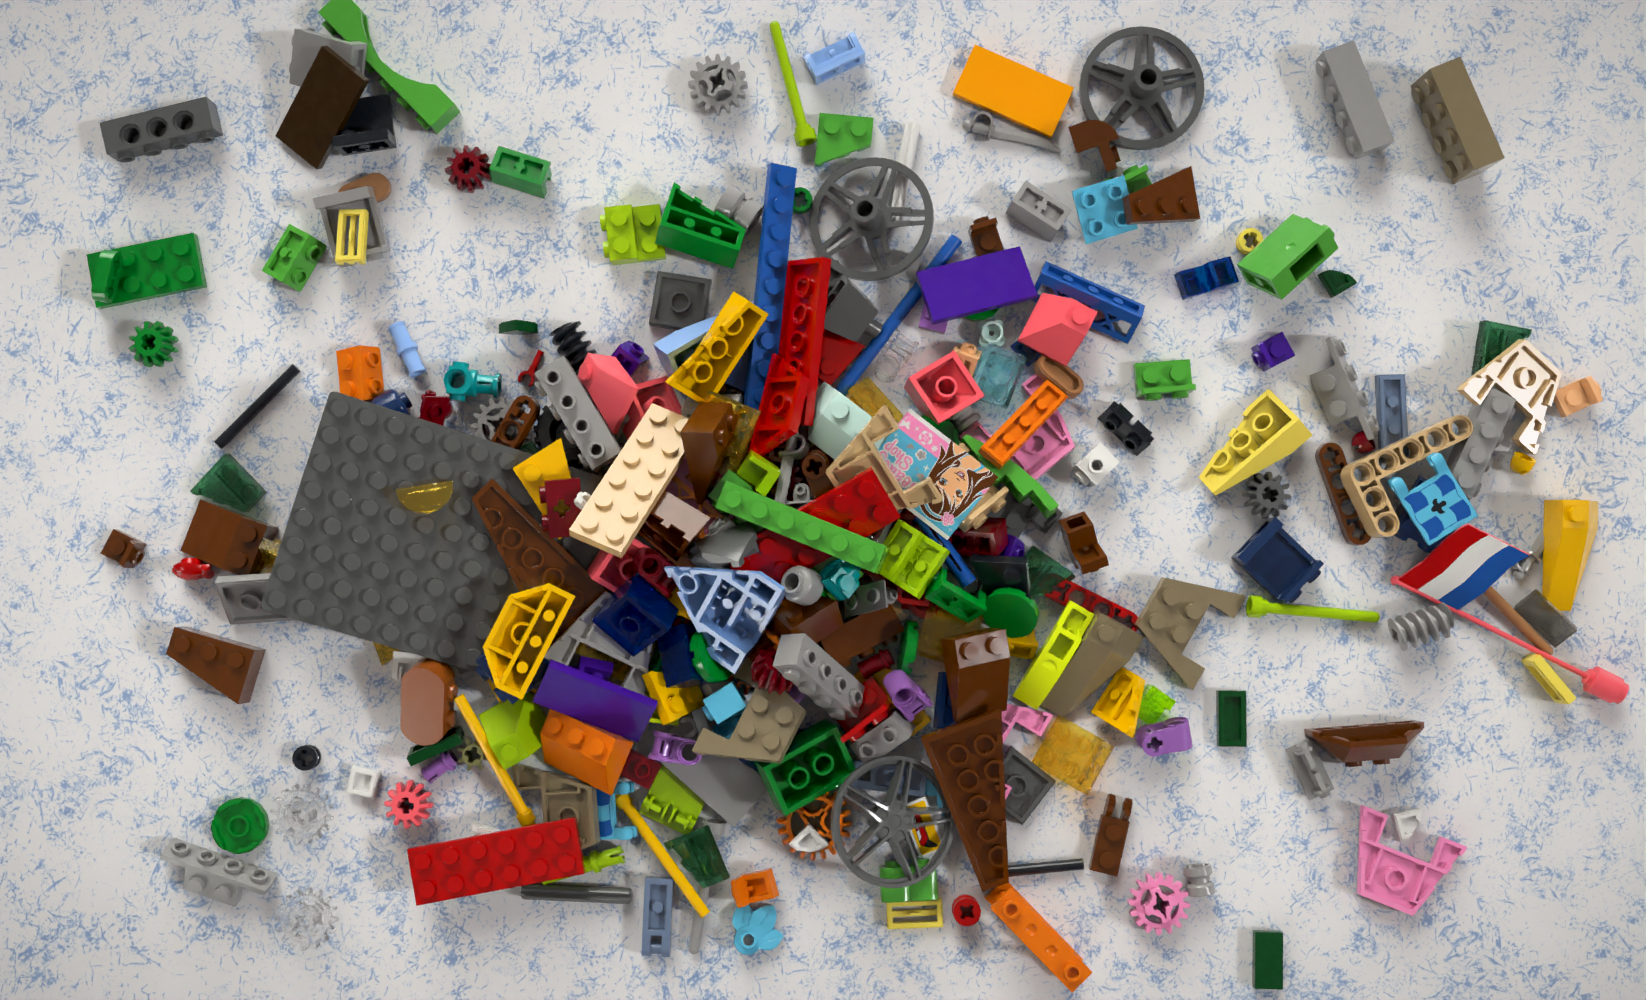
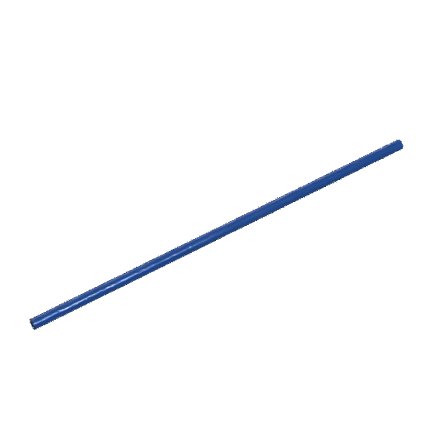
(889, 327)

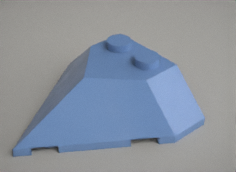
(728, 608)

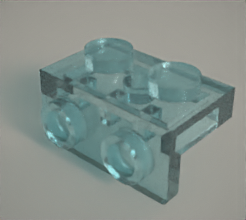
(999, 374)

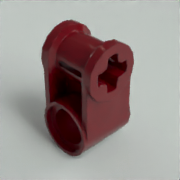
(656, 573)

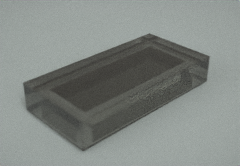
(1545, 618)

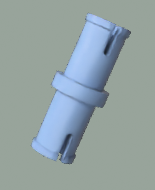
(407, 349)

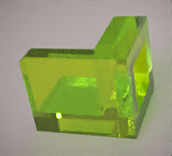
(1154, 704)

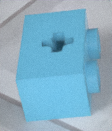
(724, 703)

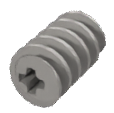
(1421, 625)

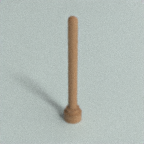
(1502, 605)

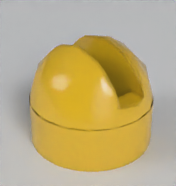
(1522, 463)

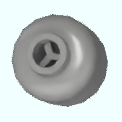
(802, 585)

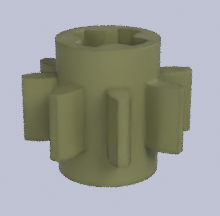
(467, 756)

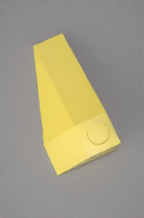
(1260, 440)

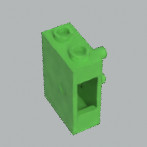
(1288, 256)

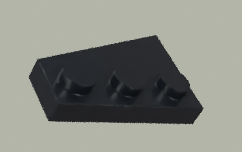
(1002, 572)

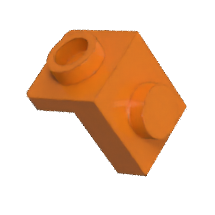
(754, 887)

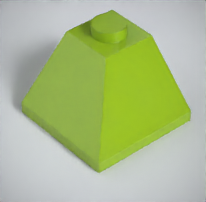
(513, 729)

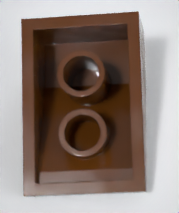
(706, 443)
(226, 538)
(977, 671)

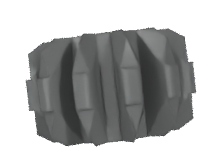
(1269, 505)

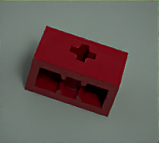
(552, 491)
(986, 540)

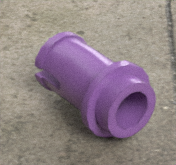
(444, 763)

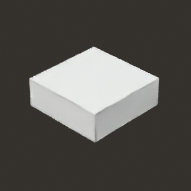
(363, 781)

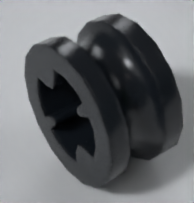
(300, 763)

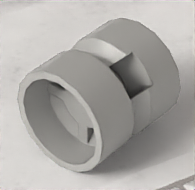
(740, 210)

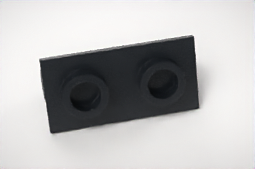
(1135, 436)

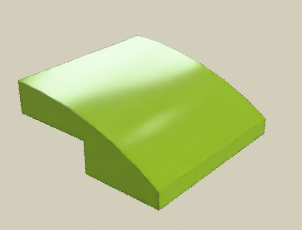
(912, 559)

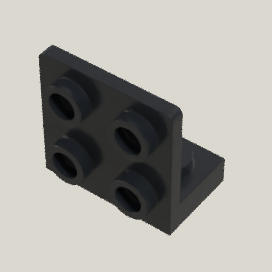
(368, 127)

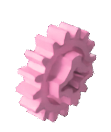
(1147, 907)

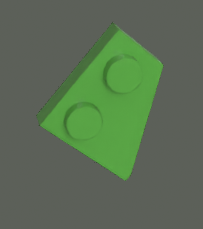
(841, 135)

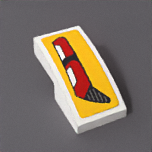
(927, 838)

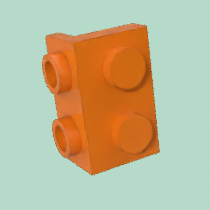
(360, 372)

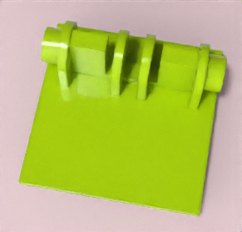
(672, 802)

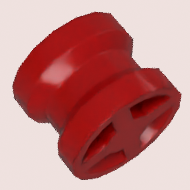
(962, 905)

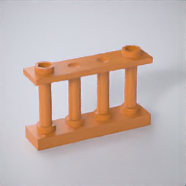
(1038, 935)

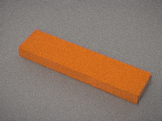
(1022, 424)

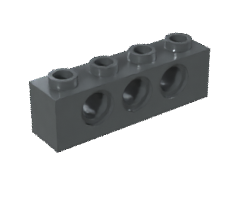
(120, 131)

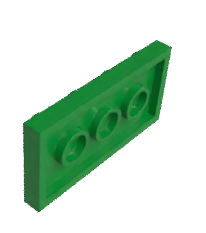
(156, 269)

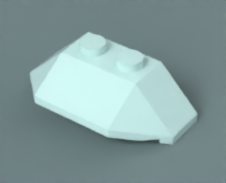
(836, 421)

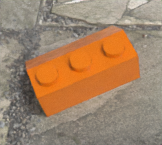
(584, 750)

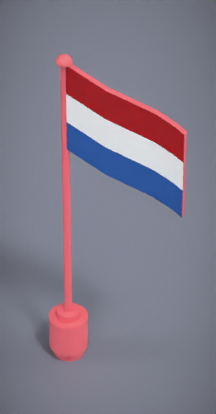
(1464, 569)

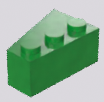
(698, 230)

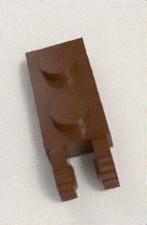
(1110, 837)

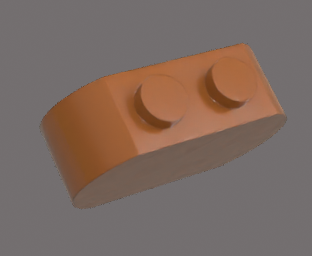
(428, 701)

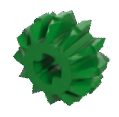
(144, 346)

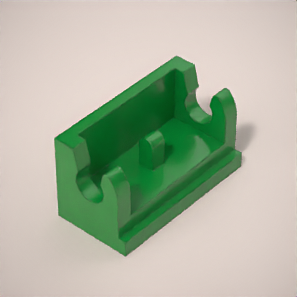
(520, 171)
(955, 599)

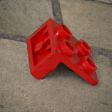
(873, 709)

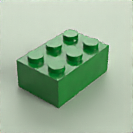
(810, 768)

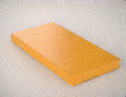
(1012, 91)

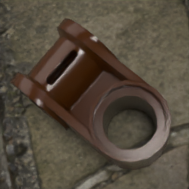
(817, 479)

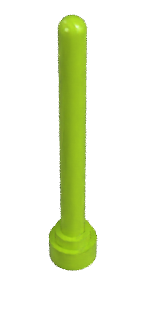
(804, 134)
(1258, 607)

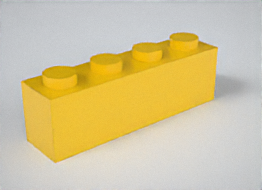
(719, 349)

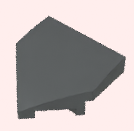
(729, 546)

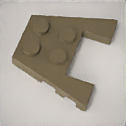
(1173, 617)
(762, 730)
(563, 799)

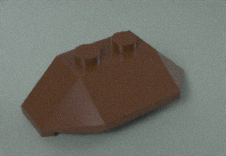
(1366, 741)

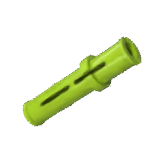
(599, 860)

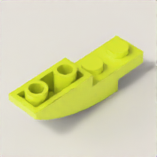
(1053, 655)

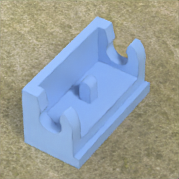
(835, 59)

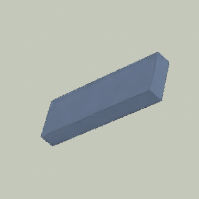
(1391, 409)

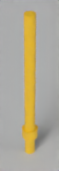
(624, 803)
(524, 815)

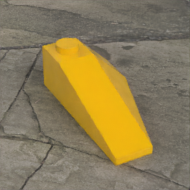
(1568, 539)

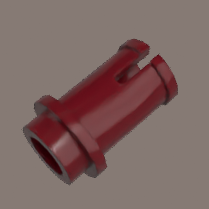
(876, 663)

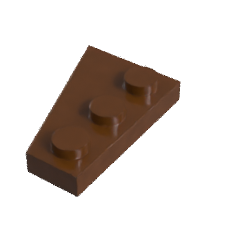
(1164, 201)

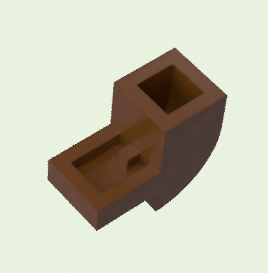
(1093, 134)
(1082, 543)

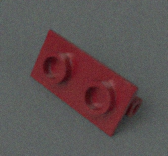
(433, 407)
(640, 769)

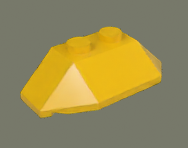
(524, 635)

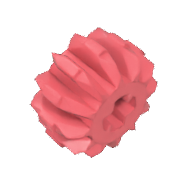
(402, 811)

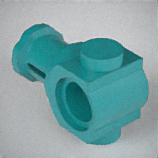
(472, 382)
(840, 578)

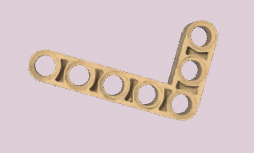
(1395, 461)

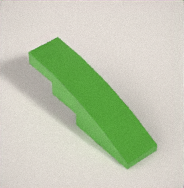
(1015, 479)

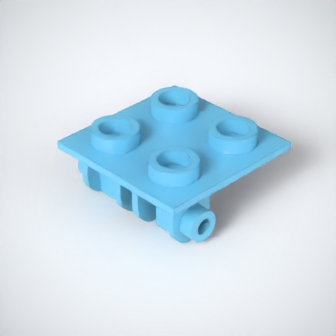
(1102, 209)

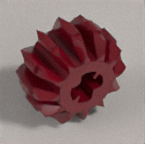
(460, 165)
(767, 675)

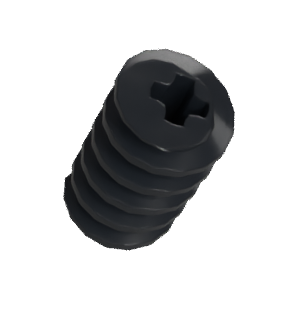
(571, 344)

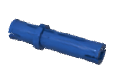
(964, 574)

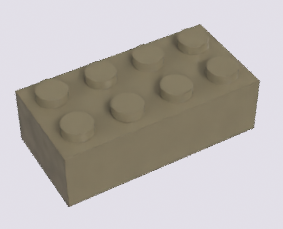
(1456, 121)

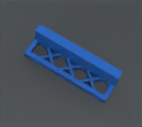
(1095, 297)

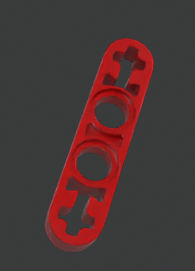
(1090, 601)

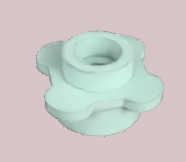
(995, 326)

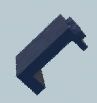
(1277, 562)

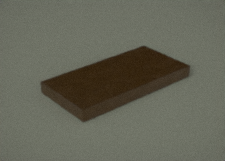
(322, 107)

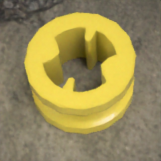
(1240, 241)

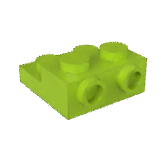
(632, 234)

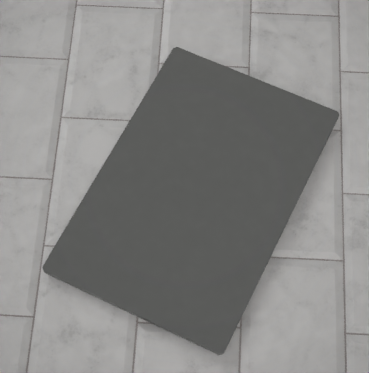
(394, 574)

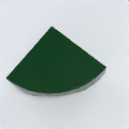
(1336, 281)
(518, 327)

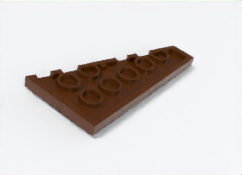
(531, 554)
(971, 776)

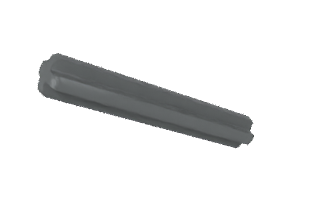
(577, 893)

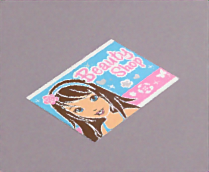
(923, 451)

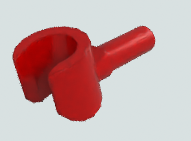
(532, 369)

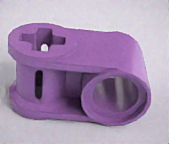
(906, 694)
(1168, 735)
(672, 749)

